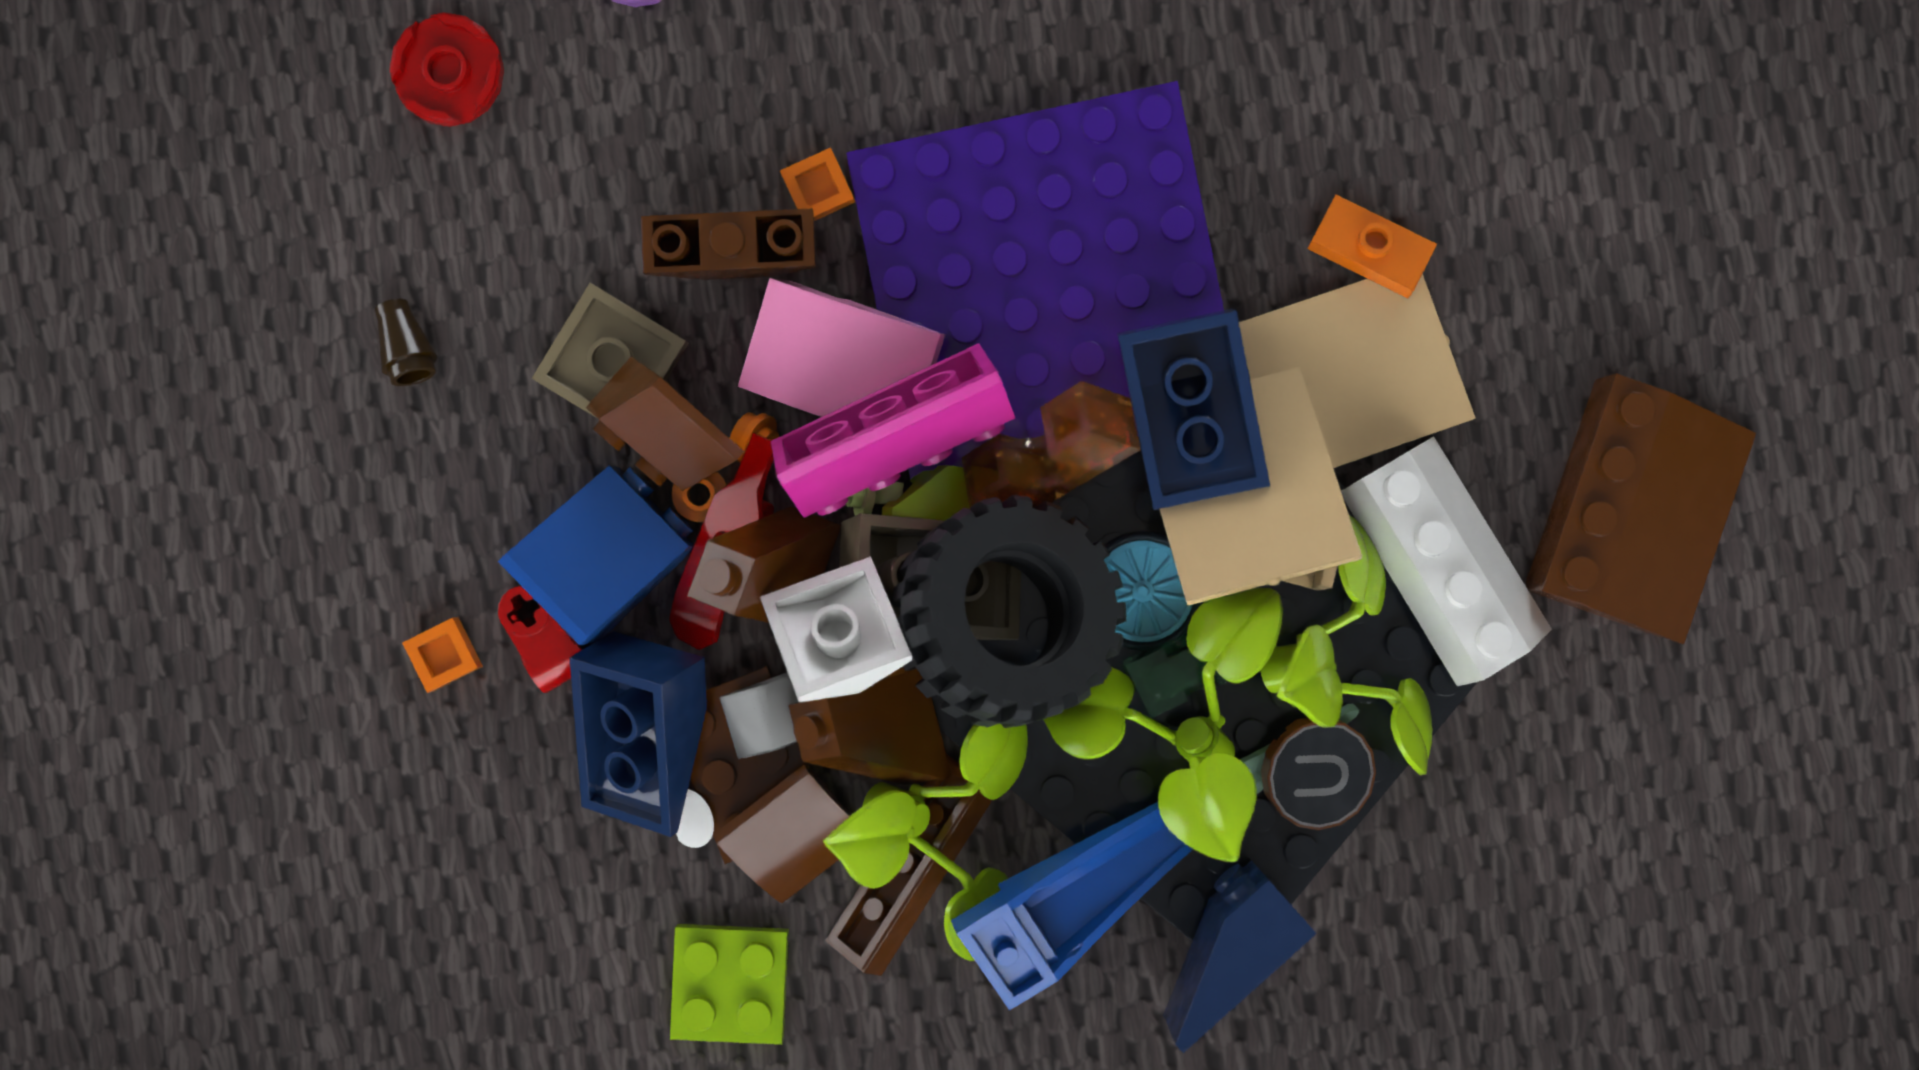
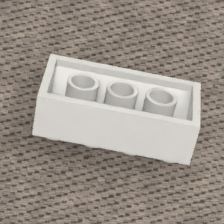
(1447, 563)

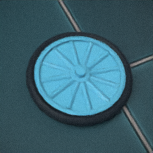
(1150, 590)

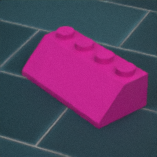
(891, 432)

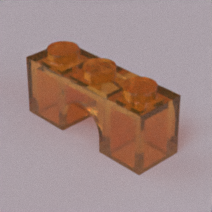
(1083, 437)

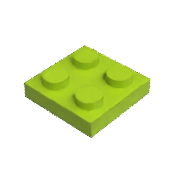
(729, 984)

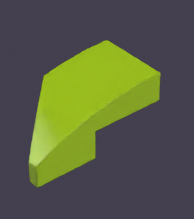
(932, 495)

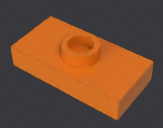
(1372, 246)

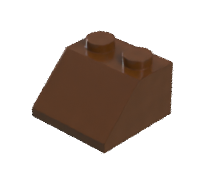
(661, 426)

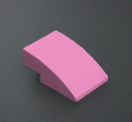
(829, 349)

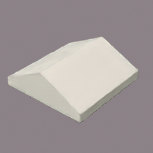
(836, 632)

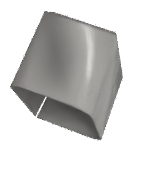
(761, 716)

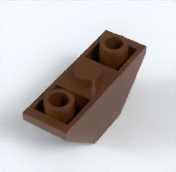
(728, 244)

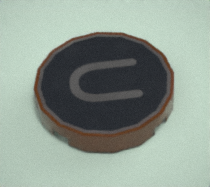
(1318, 774)

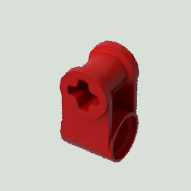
(541, 645)

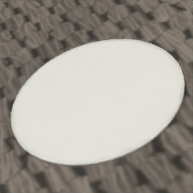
(696, 821)

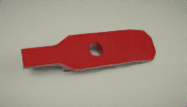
(731, 508)

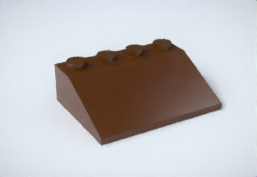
(1640, 507)

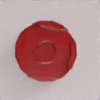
(463, 83)

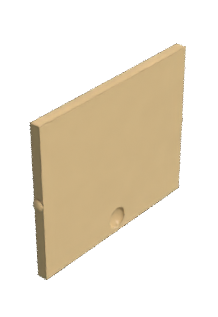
(1369, 363)
(1271, 530)

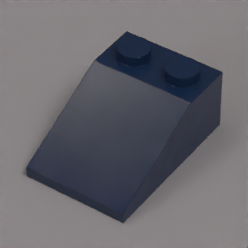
(1194, 408)
(637, 728)
(1236, 947)

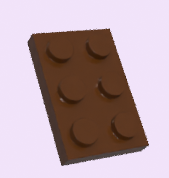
(723, 779)

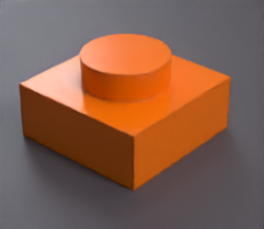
(818, 184)
(442, 654)

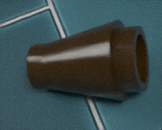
(403, 345)

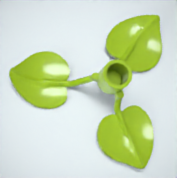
(1307, 671)
(1217, 795)
(878, 835)

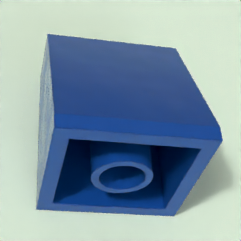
(600, 554)

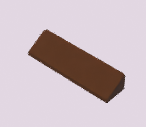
(898, 904)

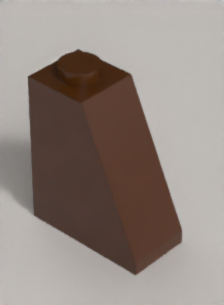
(762, 560)
(876, 733)

